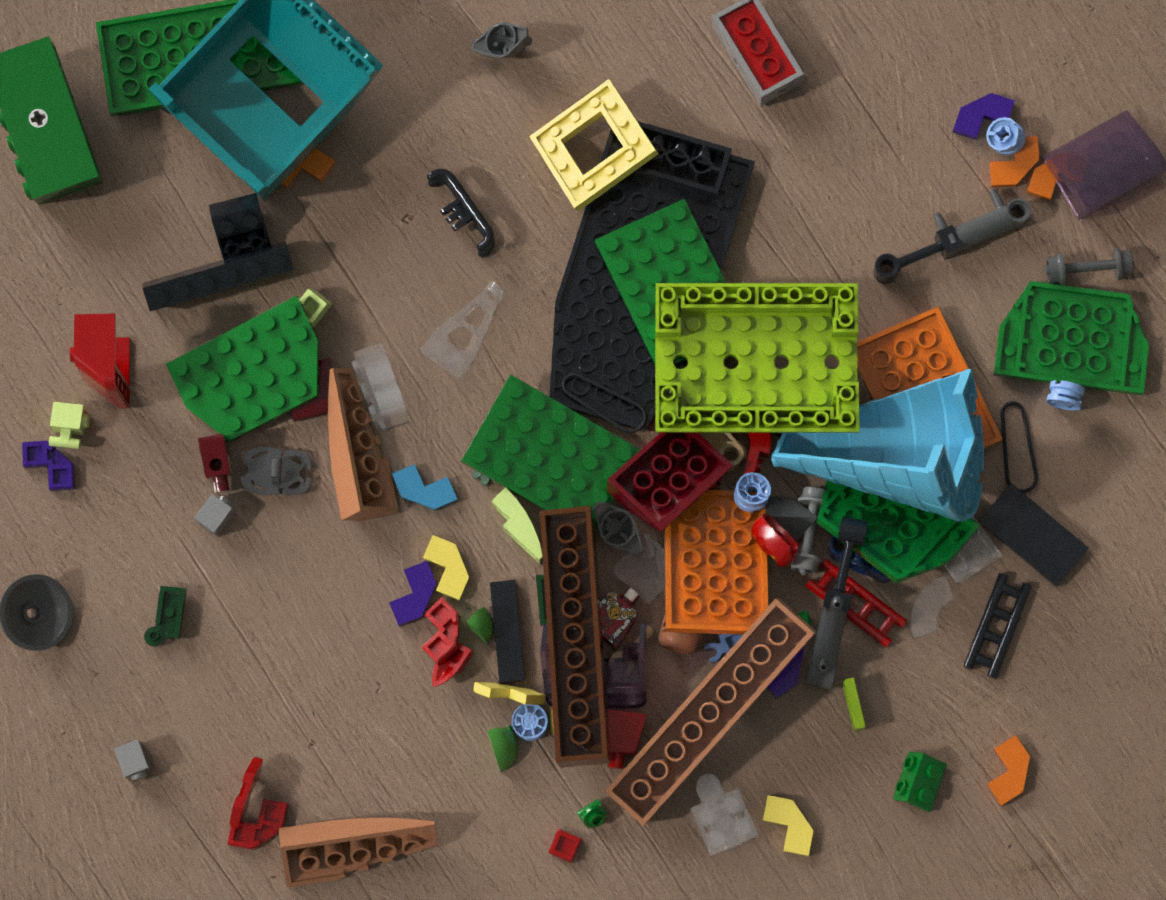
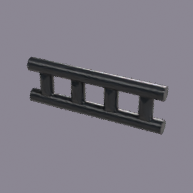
(984, 634)

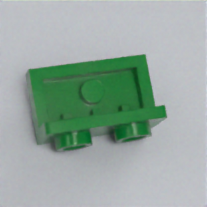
(919, 781)

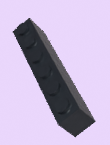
(217, 276)

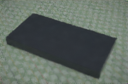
(1033, 534)

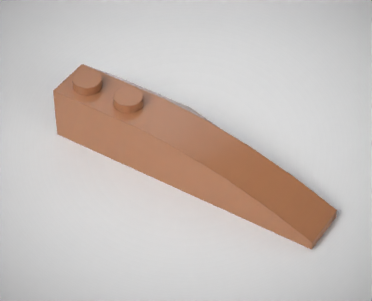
(358, 468)
(337, 847)

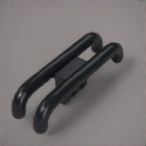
(463, 209)

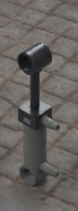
(954, 239)
(835, 609)

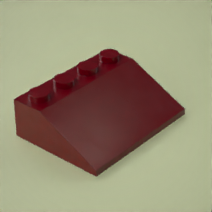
(667, 477)

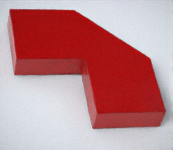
(446, 640)
(242, 800)
(253, 835)

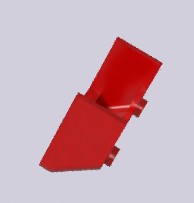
(102, 357)

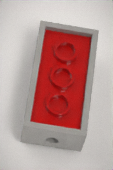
(757, 50)

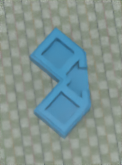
(431, 496)

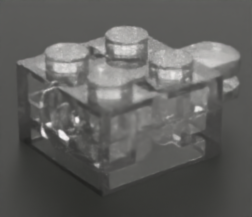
(722, 815)

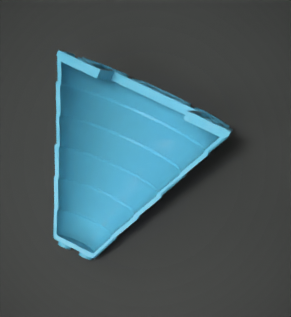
(910, 449)

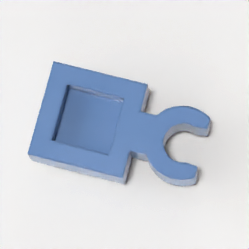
(727, 641)

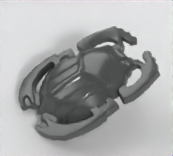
(275, 471)

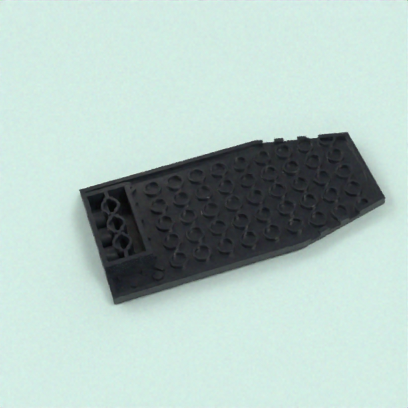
(590, 319)

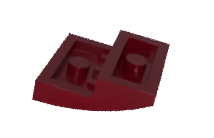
(319, 405)

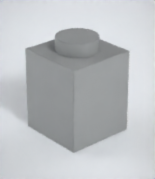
(215, 514)
(133, 760)

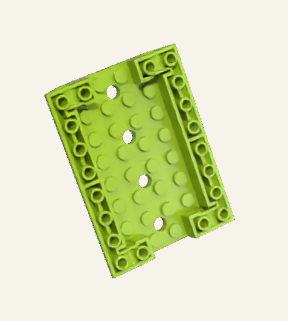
(756, 327)

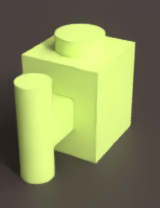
(68, 420)

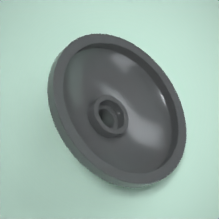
(50, 609)

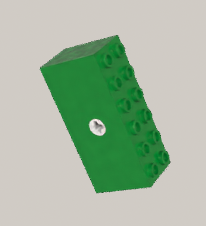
(50, 155)

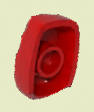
(775, 540)

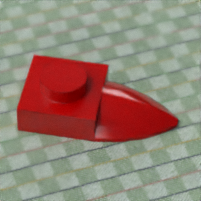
(451, 666)

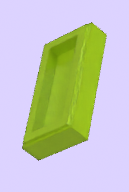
(853, 704)

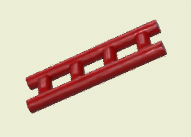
(872, 603)

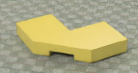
(447, 556)
(519, 694)
(786, 813)

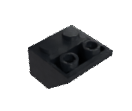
(239, 225)

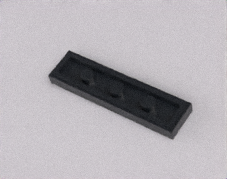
(507, 631)

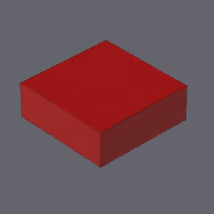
(564, 846)

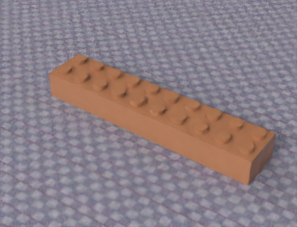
(710, 711)

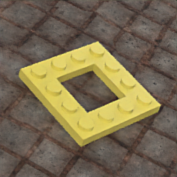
(636, 148)

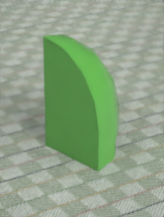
(481, 624)
(504, 746)

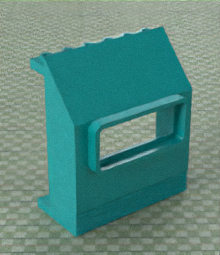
(238, 117)

